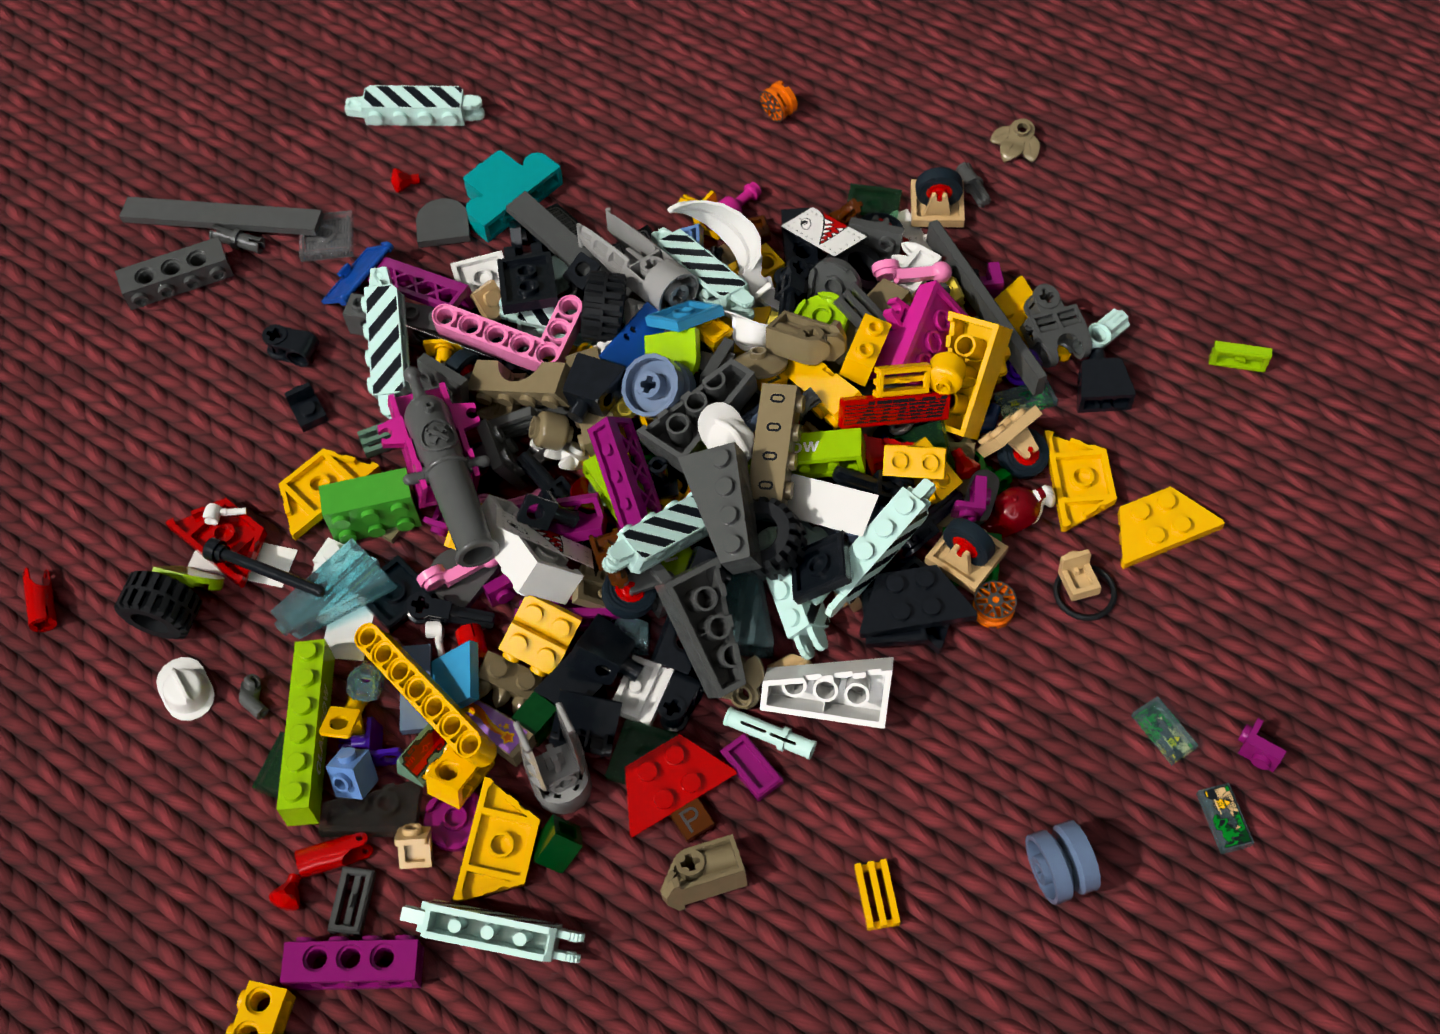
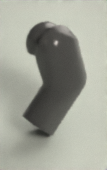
(250, 694)

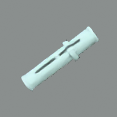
(803, 747)

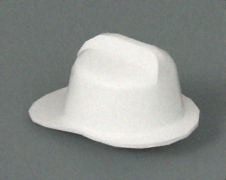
(747, 332)
(722, 425)
(185, 689)

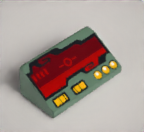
(420, 754)

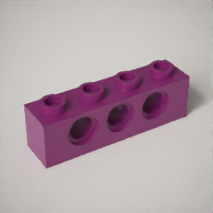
(403, 972)

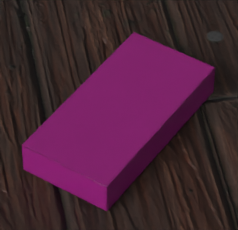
(751, 767)

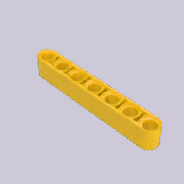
(426, 695)

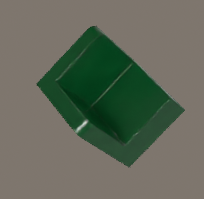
(536, 716)
(557, 844)

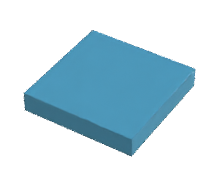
(684, 315)
(459, 673)

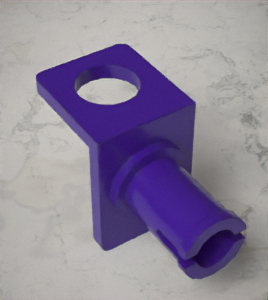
(373, 741)

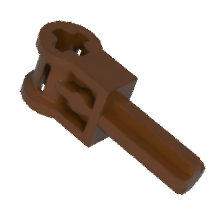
(849, 210)
(600, 547)

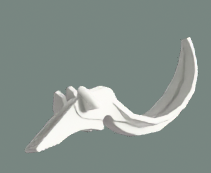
(742, 240)

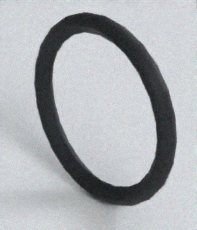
(1056, 589)

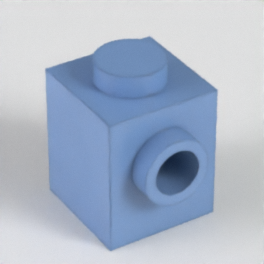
(352, 773)

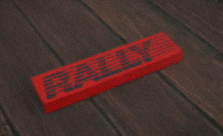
(873, 411)

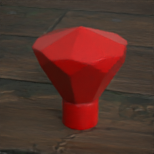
(402, 179)
(964, 465)
(287, 895)

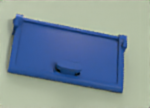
(354, 275)
(631, 345)

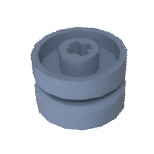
(655, 384)
(1063, 862)

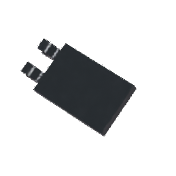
(527, 280)

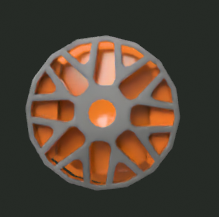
(779, 101)
(995, 605)

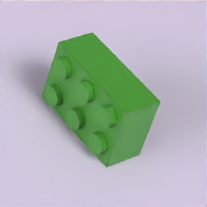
(369, 506)

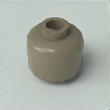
(550, 430)

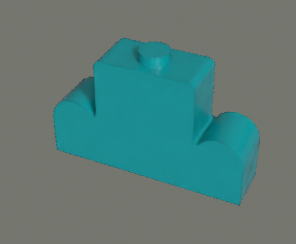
(502, 180)

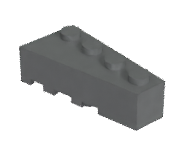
(676, 429)
(725, 502)
(703, 624)

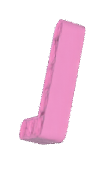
(512, 338)

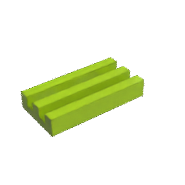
(1240, 356)

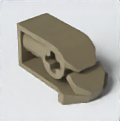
(805, 339)
(715, 872)

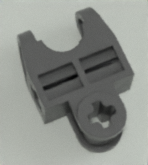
(1054, 325)

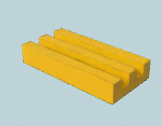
(880, 380)
(872, 867)

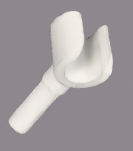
(214, 511)
(435, 630)

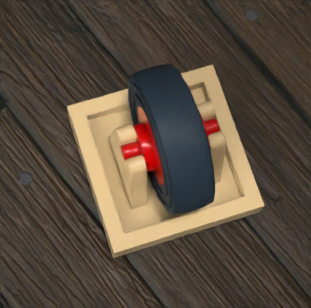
(937, 196)
(1018, 448)
(966, 554)

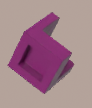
(994, 279)

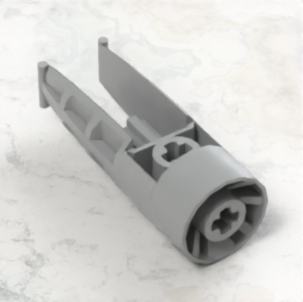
(646, 266)
(558, 769)

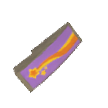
(499, 730)

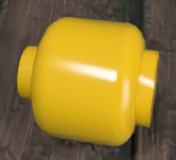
(947, 373)

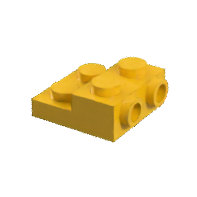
(539, 635)

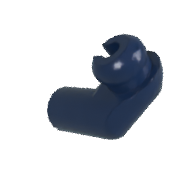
(991, 418)

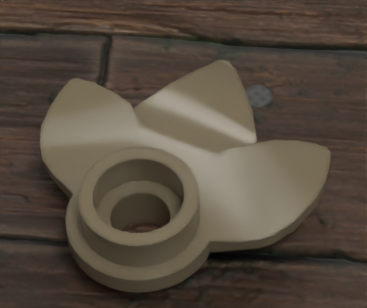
(1016, 143)
(754, 677)

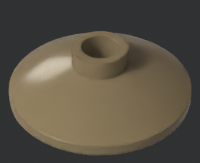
(763, 363)

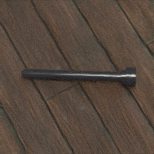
(218, 551)

